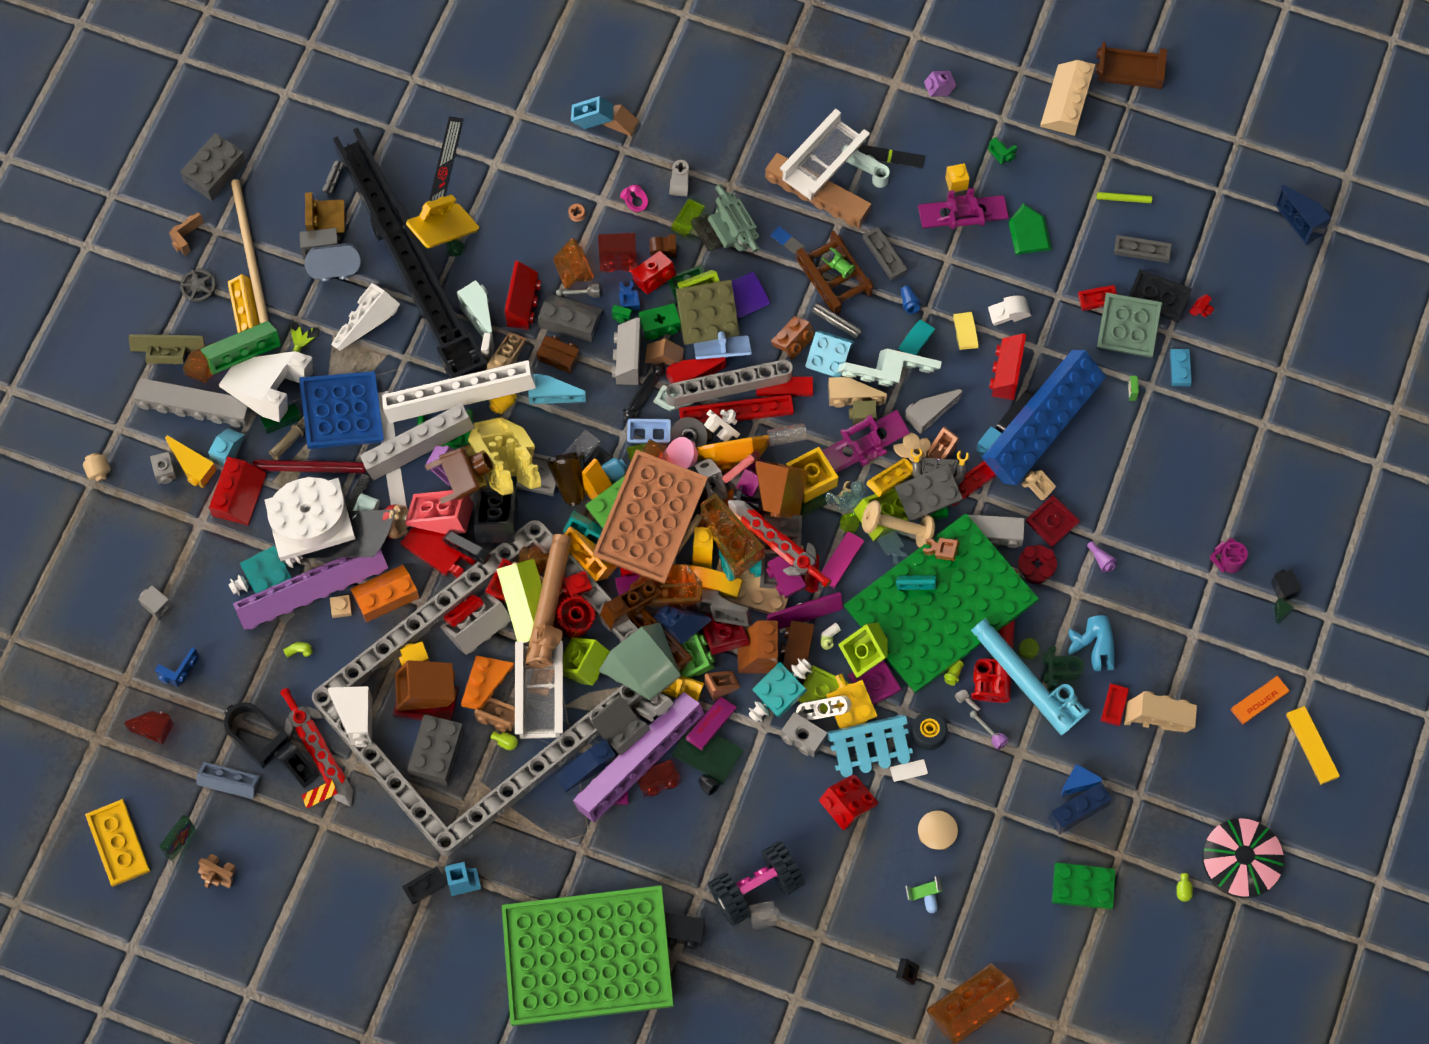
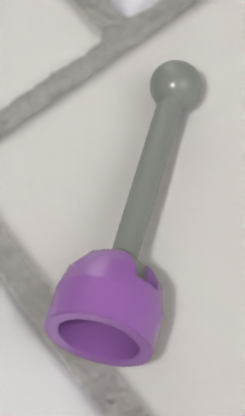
(999, 740)

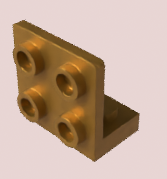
(324, 214)

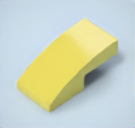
(965, 331)

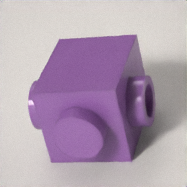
(940, 83)

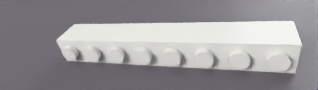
(462, 389)

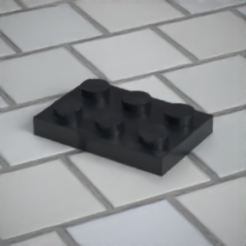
(1155, 288)

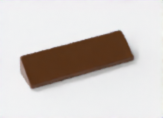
(680, 655)

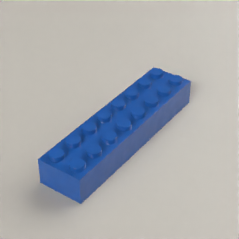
(1044, 417)

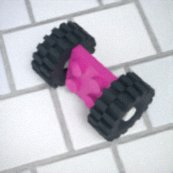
(779, 866)

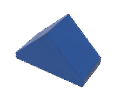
(1079, 781)

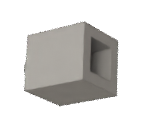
(154, 602)

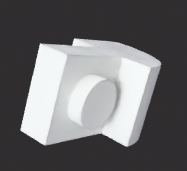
(1012, 308)

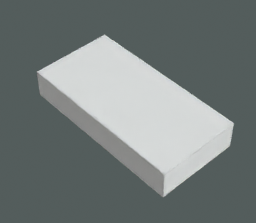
(487, 347)

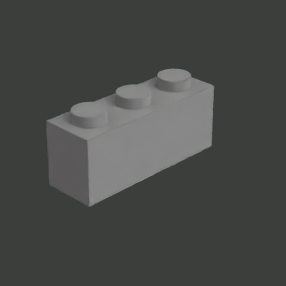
(1001, 530)

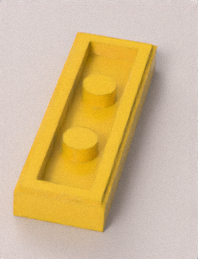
(891, 477)

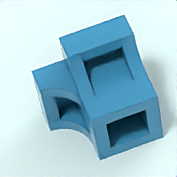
(462, 878)

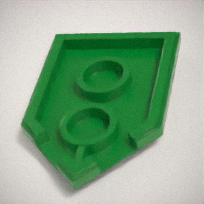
(1029, 231)

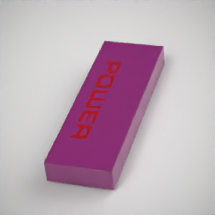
(711, 723)

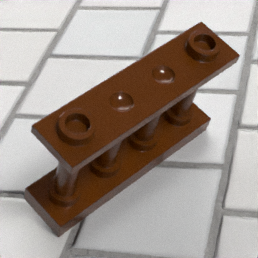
(824, 287)

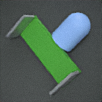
(926, 891)

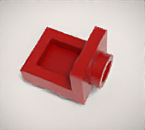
(576, 584)

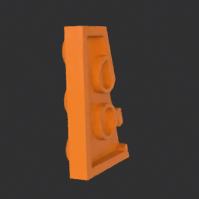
(483, 680)

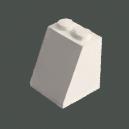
(355, 712)

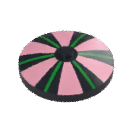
(1243, 858)

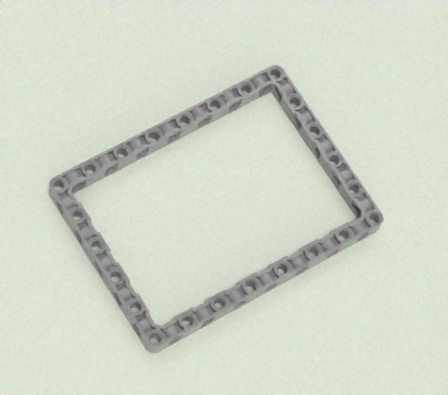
(427, 616)

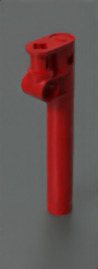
(996, 681)

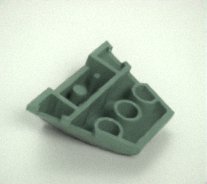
(643, 662)

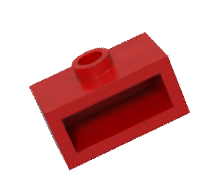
(653, 272)

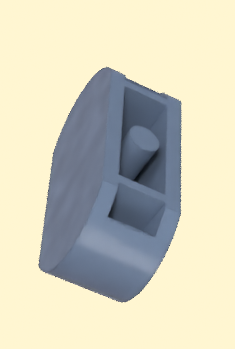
(333, 261)

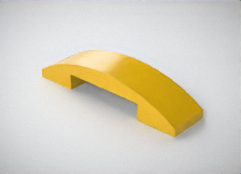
(717, 581)

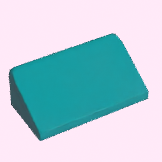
(916, 582)

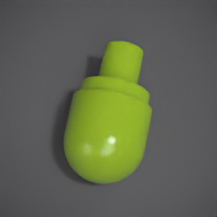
(505, 740)
(1184, 888)

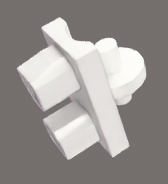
(715, 421)

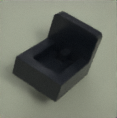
(599, 454)
(753, 502)

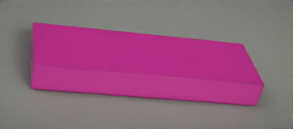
(842, 558)

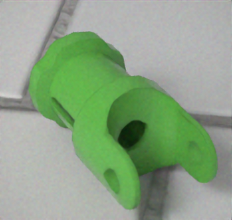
(840, 264)

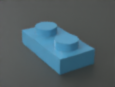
(1180, 367)

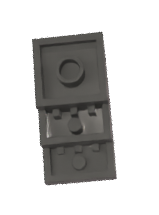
(792, 529)

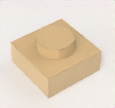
(340, 606)

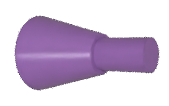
(1105, 561)

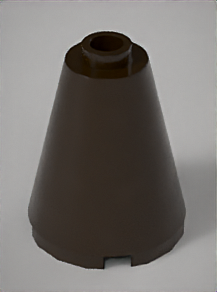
(568, 476)

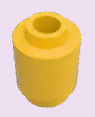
(501, 404)

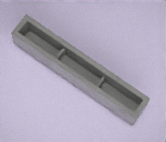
(191, 402)
(417, 441)

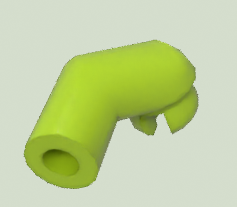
(302, 647)

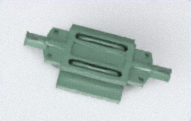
(733, 222)

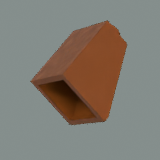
(781, 488)
(762, 652)
(424, 685)

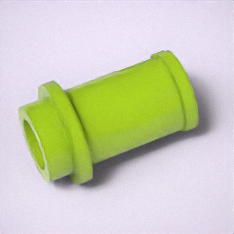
(953, 673)

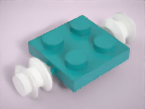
(263, 571)
(779, 690)

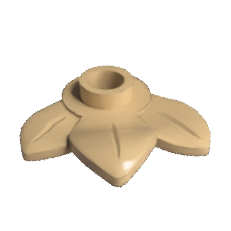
(912, 441)

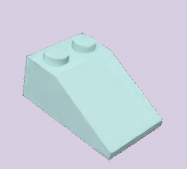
(474, 305)

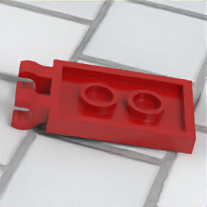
(434, 551)

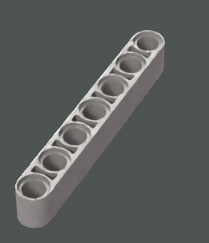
(735, 376)

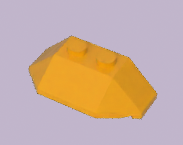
(730, 453)

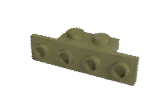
(165, 348)

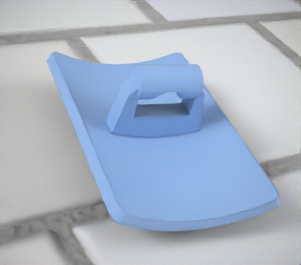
(723, 347)

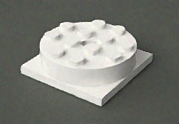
(308, 517)

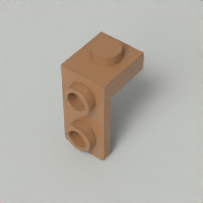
(179, 231)

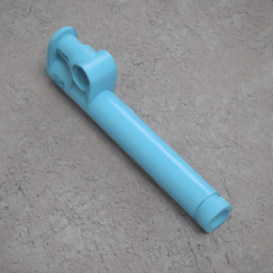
(1058, 711)

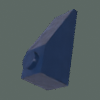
(586, 765)

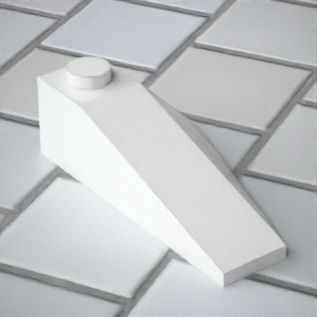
(373, 310)

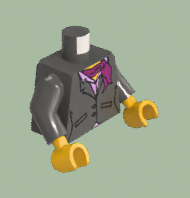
(930, 464)

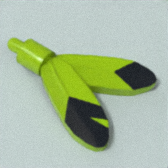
(302, 340)

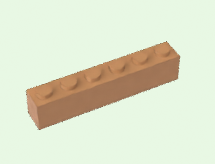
(830, 197)

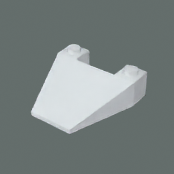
(258, 378)

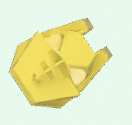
(509, 452)

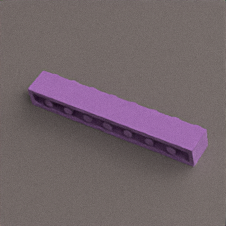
(307, 587)
(639, 758)

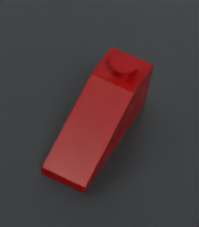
(694, 369)

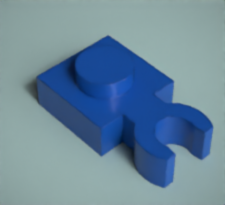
(628, 297)

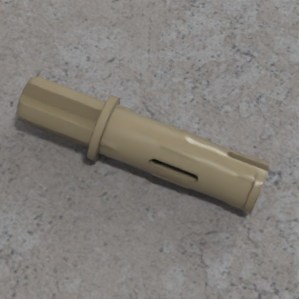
(296, 432)

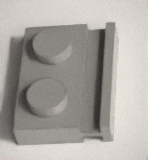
(657, 706)

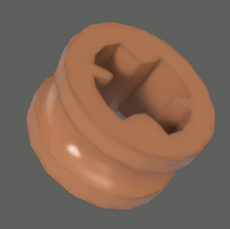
(573, 208)

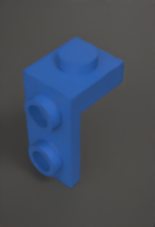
(168, 676)

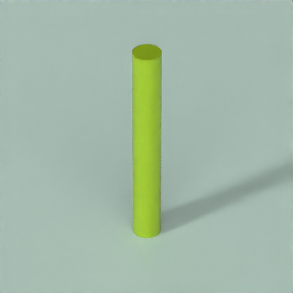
(1124, 197)

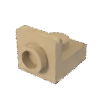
(1039, 484)

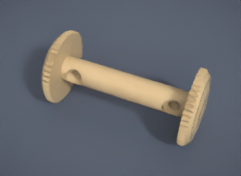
(872, 517)

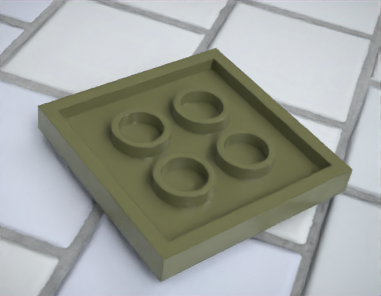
(707, 311)

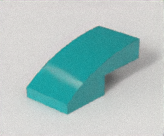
(917, 338)

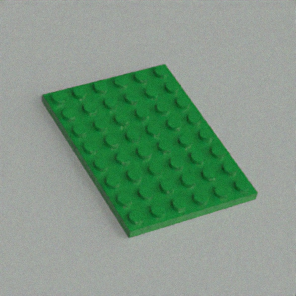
(933, 627)

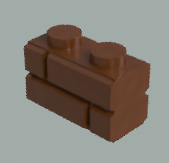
(558, 354)

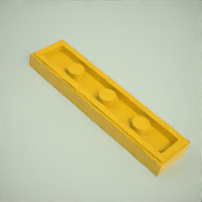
(1312, 745)

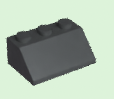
(570, 317)

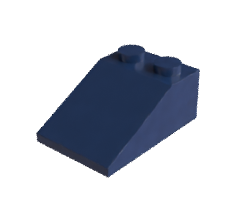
(1302, 213)

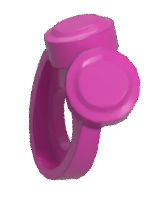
(625, 195)

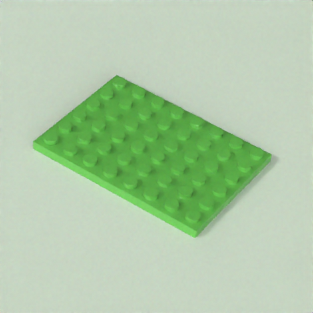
(587, 956)

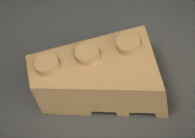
(1161, 711)

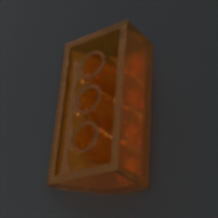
(973, 1003)

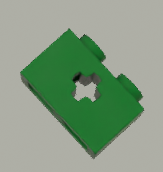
(666, 315)

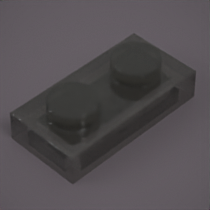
(706, 232)

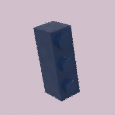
(1080, 808)

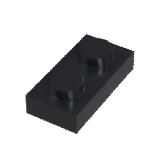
(424, 885)

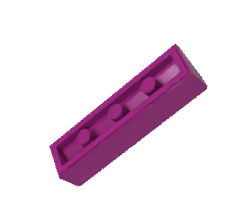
(807, 610)

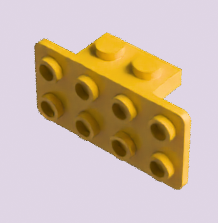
(441, 222)

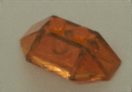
(680, 589)

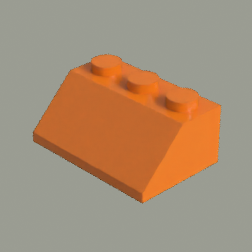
(385, 593)

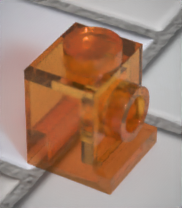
(536, 554)

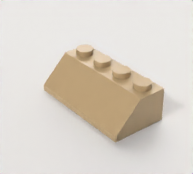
(1067, 96)

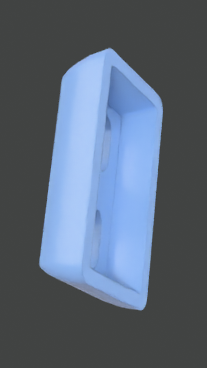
(648, 425)

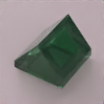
(1282, 610)

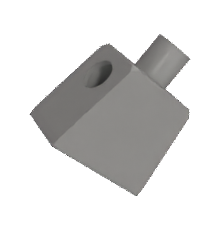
(714, 474)

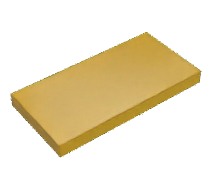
(117, 843)

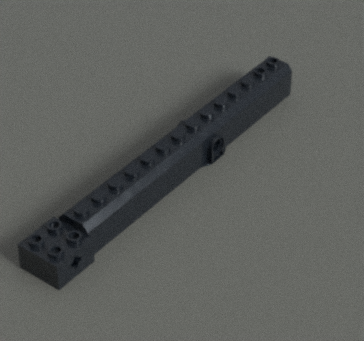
(388, 220)

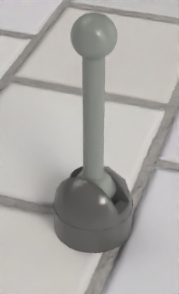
(593, 290)

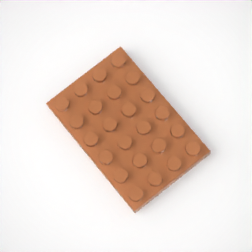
(650, 516)

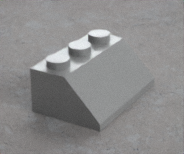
(627, 353)
(479, 625)

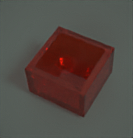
(617, 252)

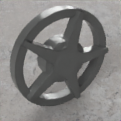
(197, 285)

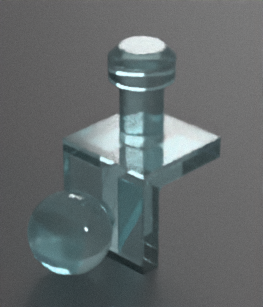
(848, 499)

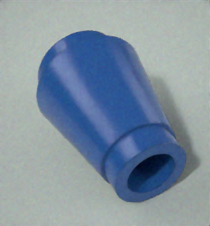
(910, 301)

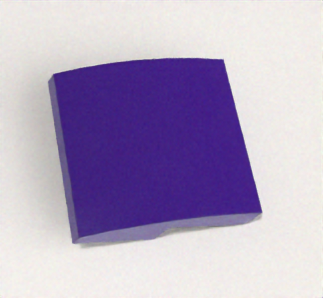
(748, 295)

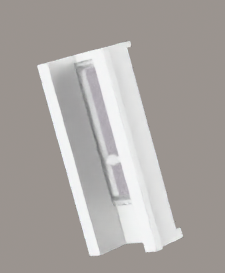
(821, 155)
(538, 696)

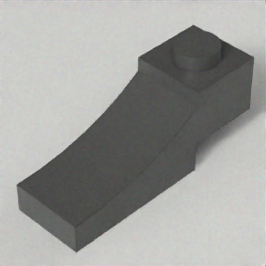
(723, 610)

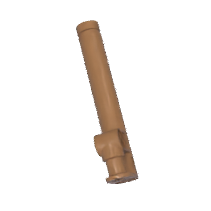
(544, 636)

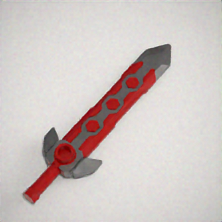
(779, 543)
(316, 746)

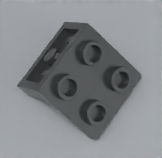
(619, 725)

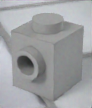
(163, 468)

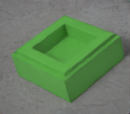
(1133, 388)

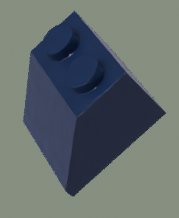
(681, 621)

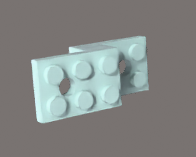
(889, 367)

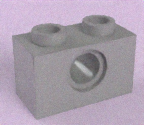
(797, 725)

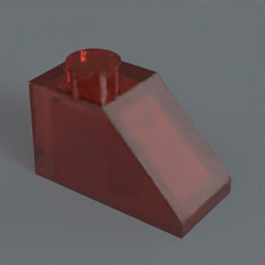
(151, 726)

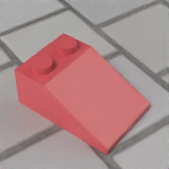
(429, 514)

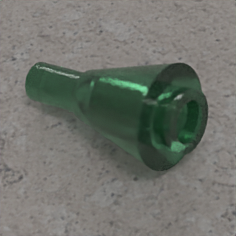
(455, 248)

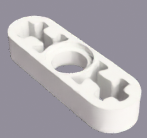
(830, 704)

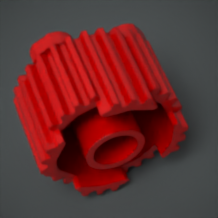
(580, 609)

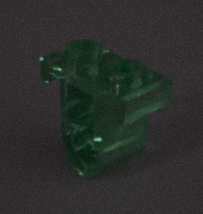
(1059, 669)

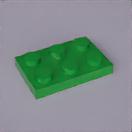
(1083, 886)

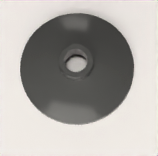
(692, 425)

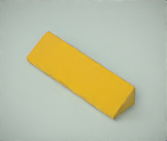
(243, 303)

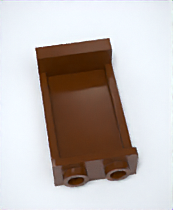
(1131, 67)

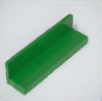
(241, 347)

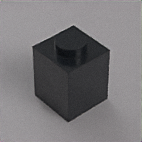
(1286, 585)

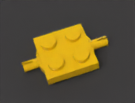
(861, 704)

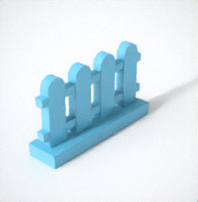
(860, 742)

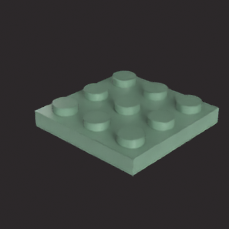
(1129, 325)

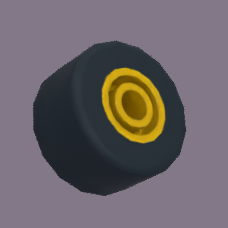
(928, 738)

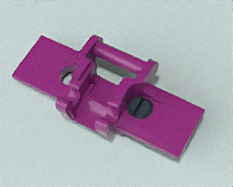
(944, 213)
(868, 447)

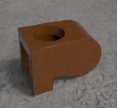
(666, 245)

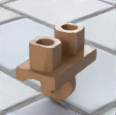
(214, 874)

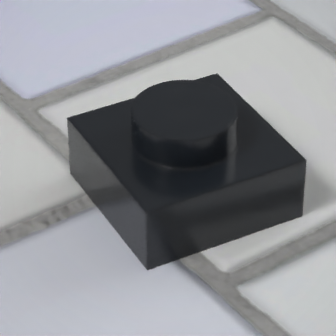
(907, 971)

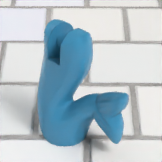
(1098, 627)

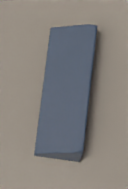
(227, 780)

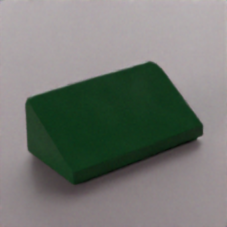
(290, 417)

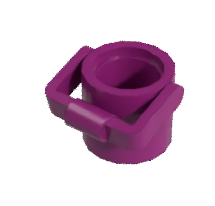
(1232, 556)

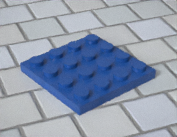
(341, 410)

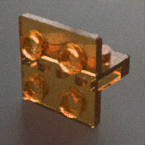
(572, 264)

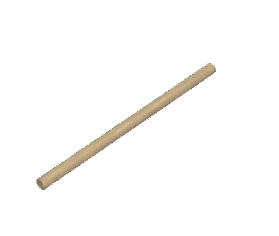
(249, 251)

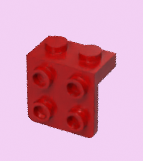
(847, 801)

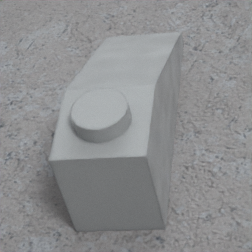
(929, 410)

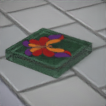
(177, 837)

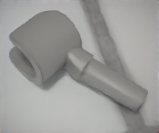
(964, 696)

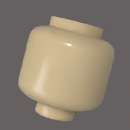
(96, 467)

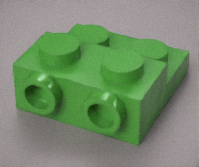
(702, 659)

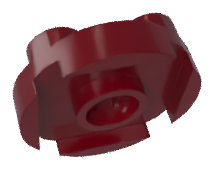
(1039, 553)

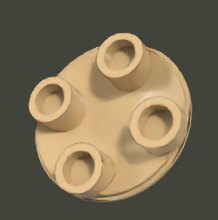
(937, 830)

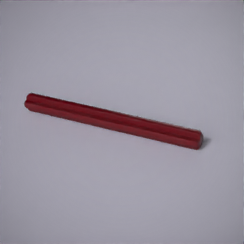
(309, 466)

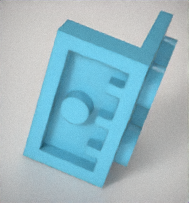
(828, 352)

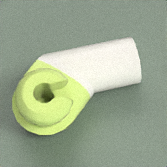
(827, 636)

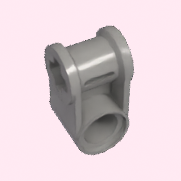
(679, 180)

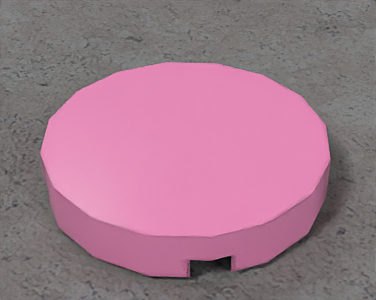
(682, 452)

